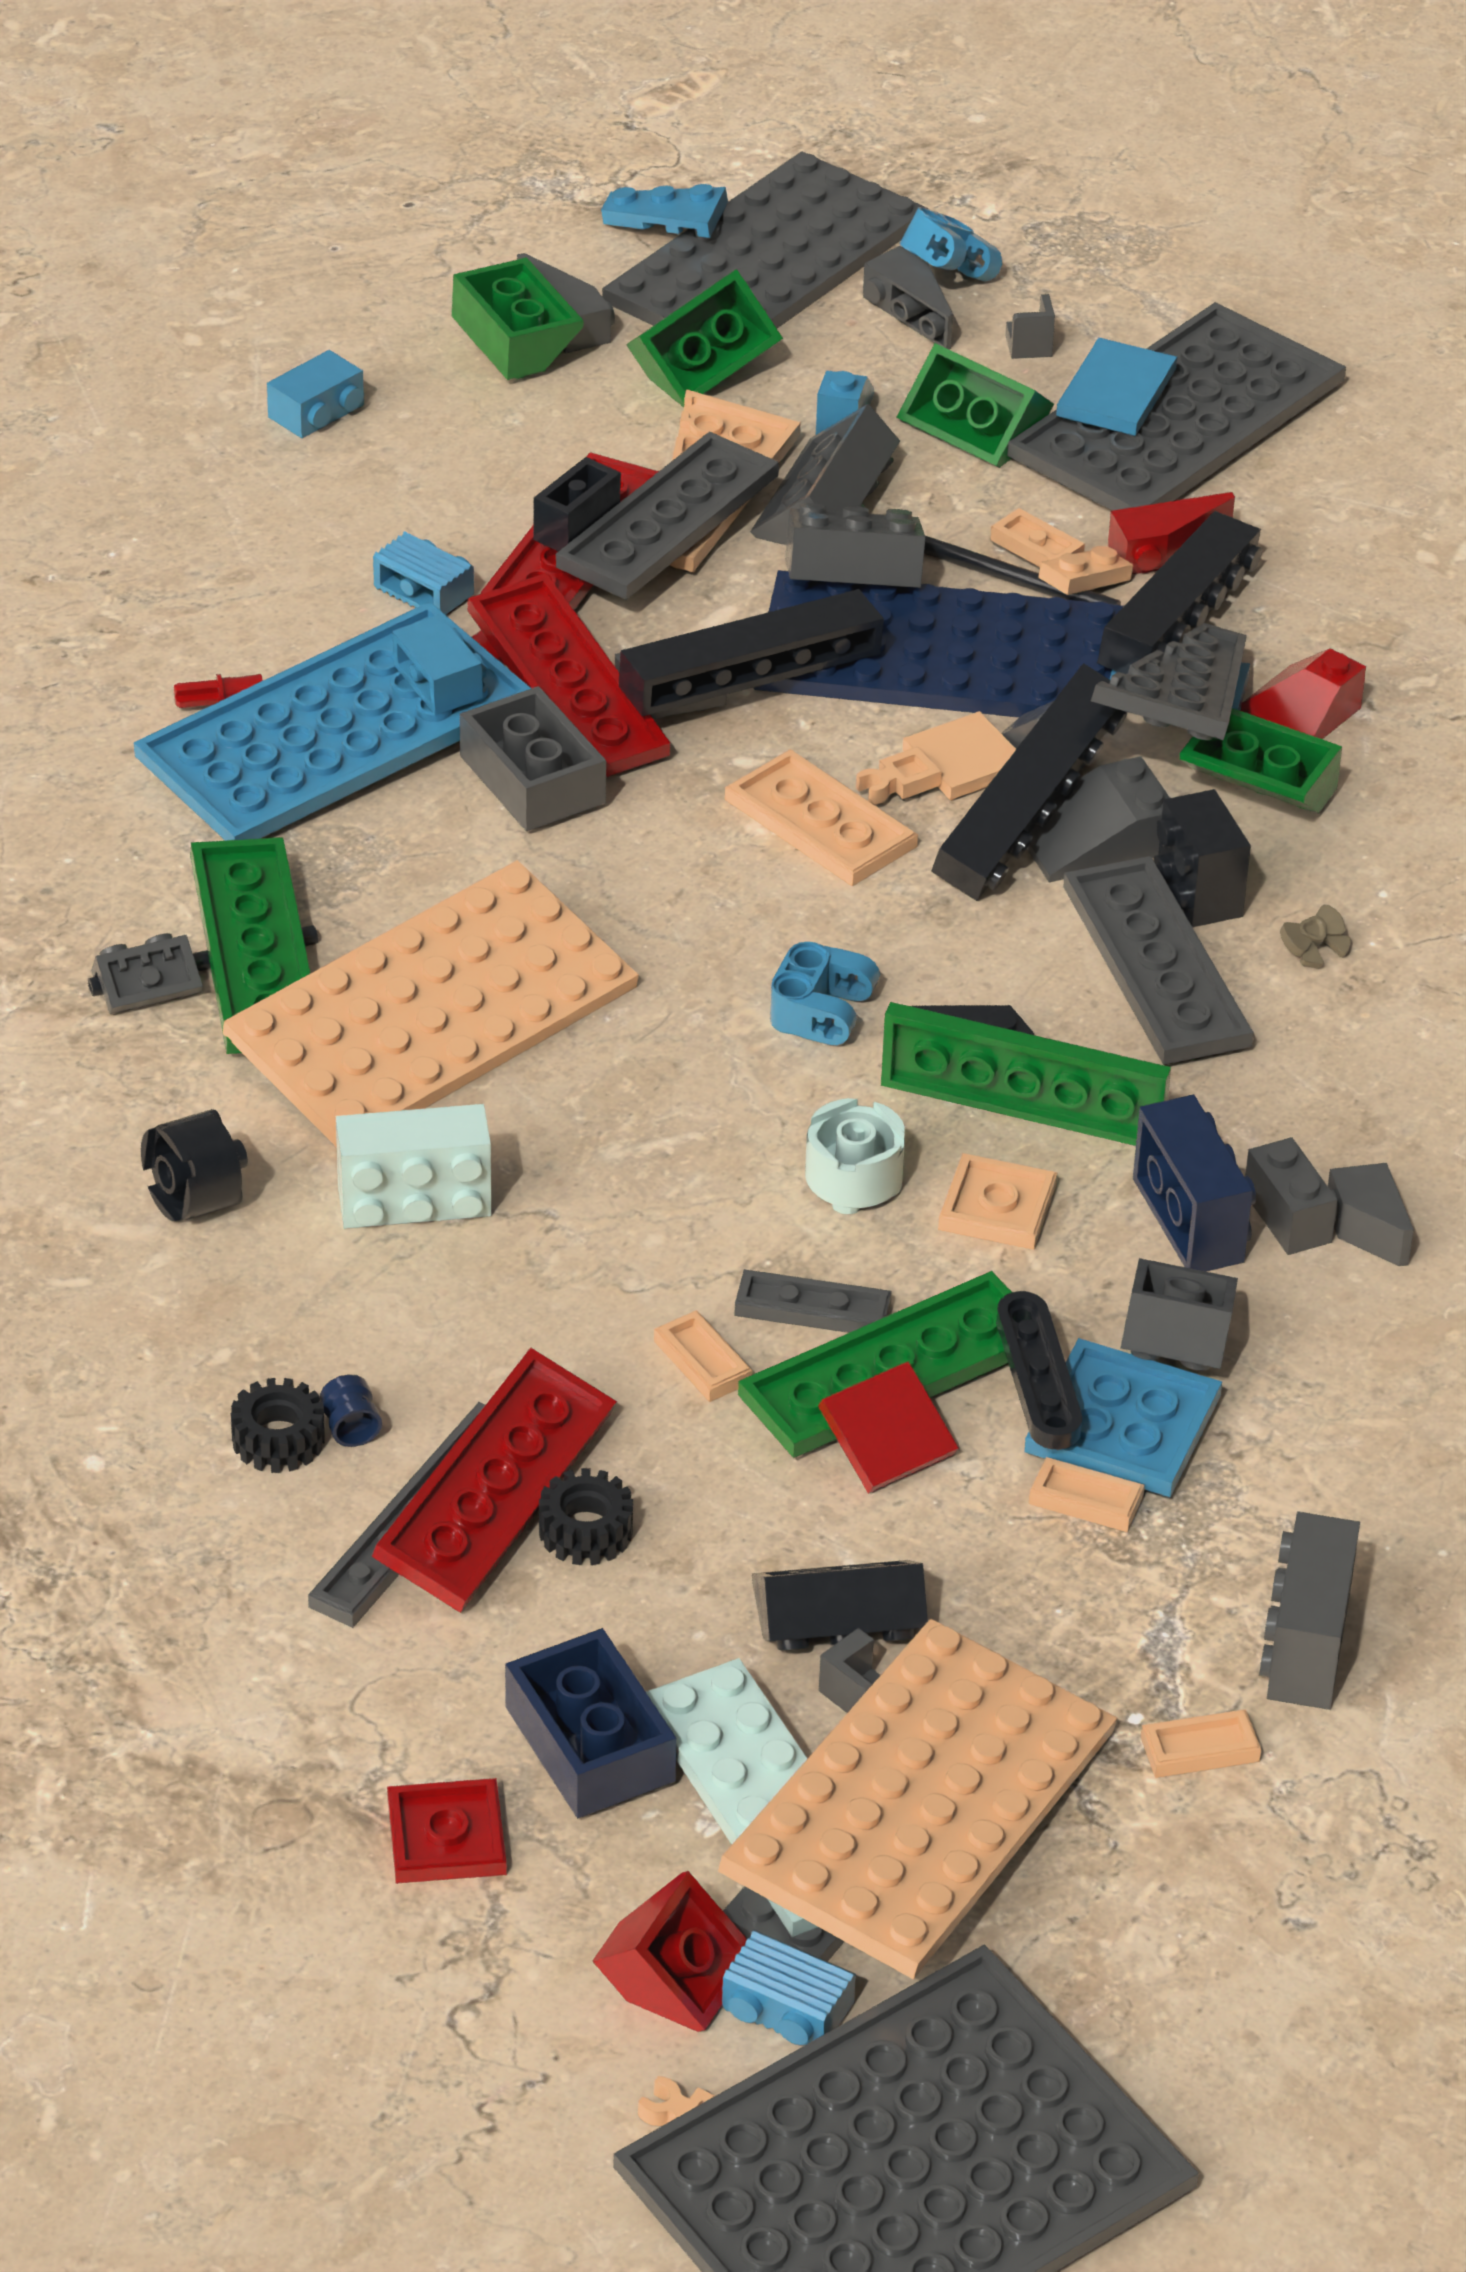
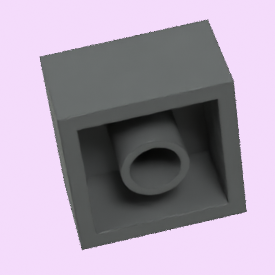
(1179, 1314)

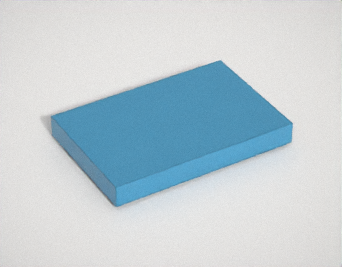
(1116, 386)

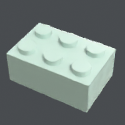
(413, 1166)

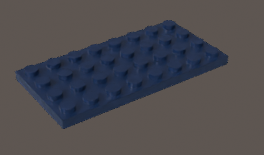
(956, 647)

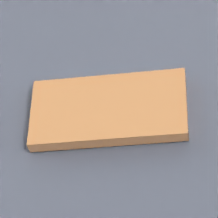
(821, 817)

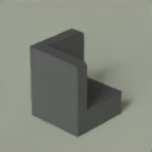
(1032, 332)
(847, 1670)

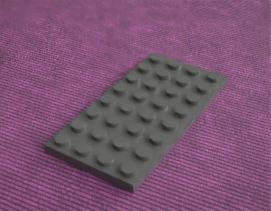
(786, 237)
(1225, 395)

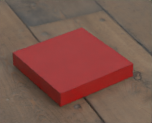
(888, 1427)
(446, 1830)

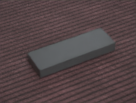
(809, 1302)

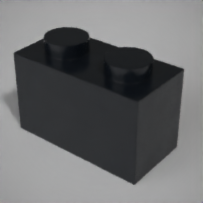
(575, 502)

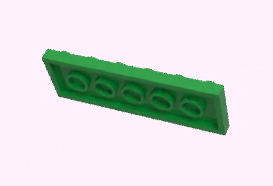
(248, 921)
(1018, 1073)
(942, 1338)

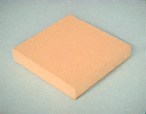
(965, 751)
(998, 1201)

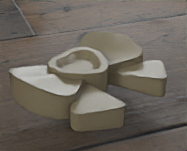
(1311, 932)

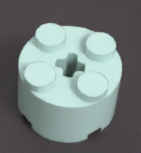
(855, 1154)

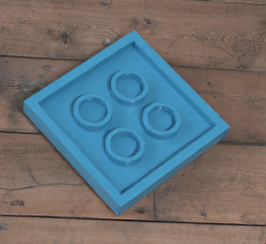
(1135, 1416)

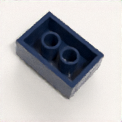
(1193, 1184)
(590, 1722)

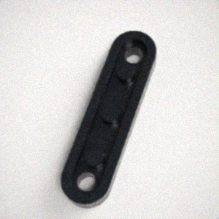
(1039, 1370)

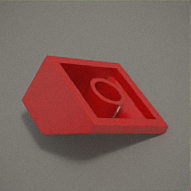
(1311, 694)
(673, 1954)

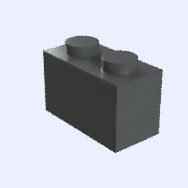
(1291, 1196)

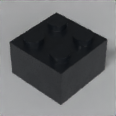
(1203, 857)

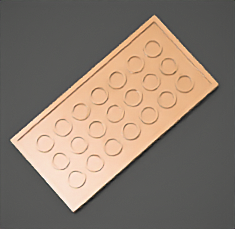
(432, 1002)
(918, 1797)

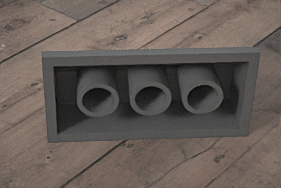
(832, 470)

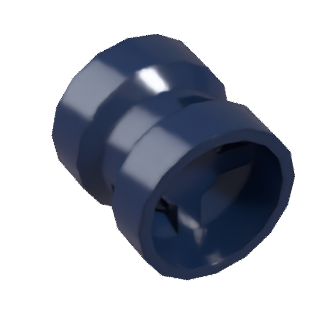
(350, 1410)

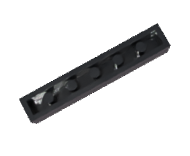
(1182, 591)
(750, 652)
(1027, 787)

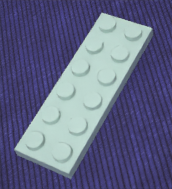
(731, 1749)

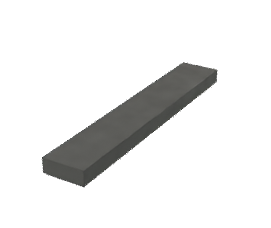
(357, 1577)

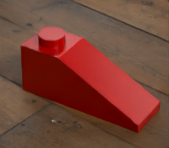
(1156, 531)

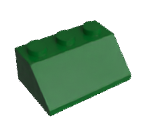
(514, 316)
(705, 339)
(971, 405)
(1269, 760)

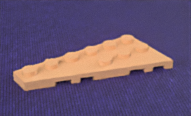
(746, 426)

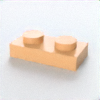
(1033, 538)
(1085, 570)

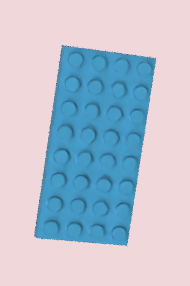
(309, 734)

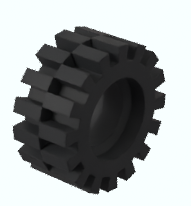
(277, 1445)
(585, 1538)

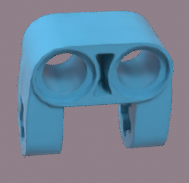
(950, 245)
(802, 986)

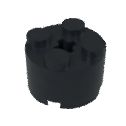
(193, 1165)

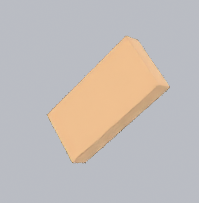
(702, 1355)
(1086, 1494)
(1200, 1743)

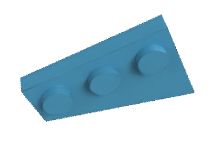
(675, 208)

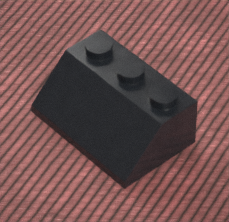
(840, 1600)

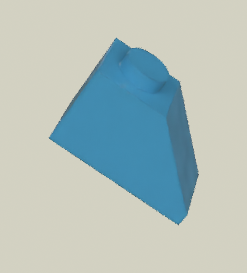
(840, 396)

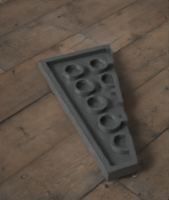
(1185, 685)

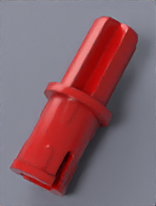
(211, 691)

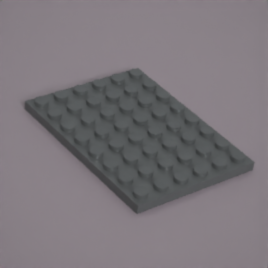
(913, 2142)

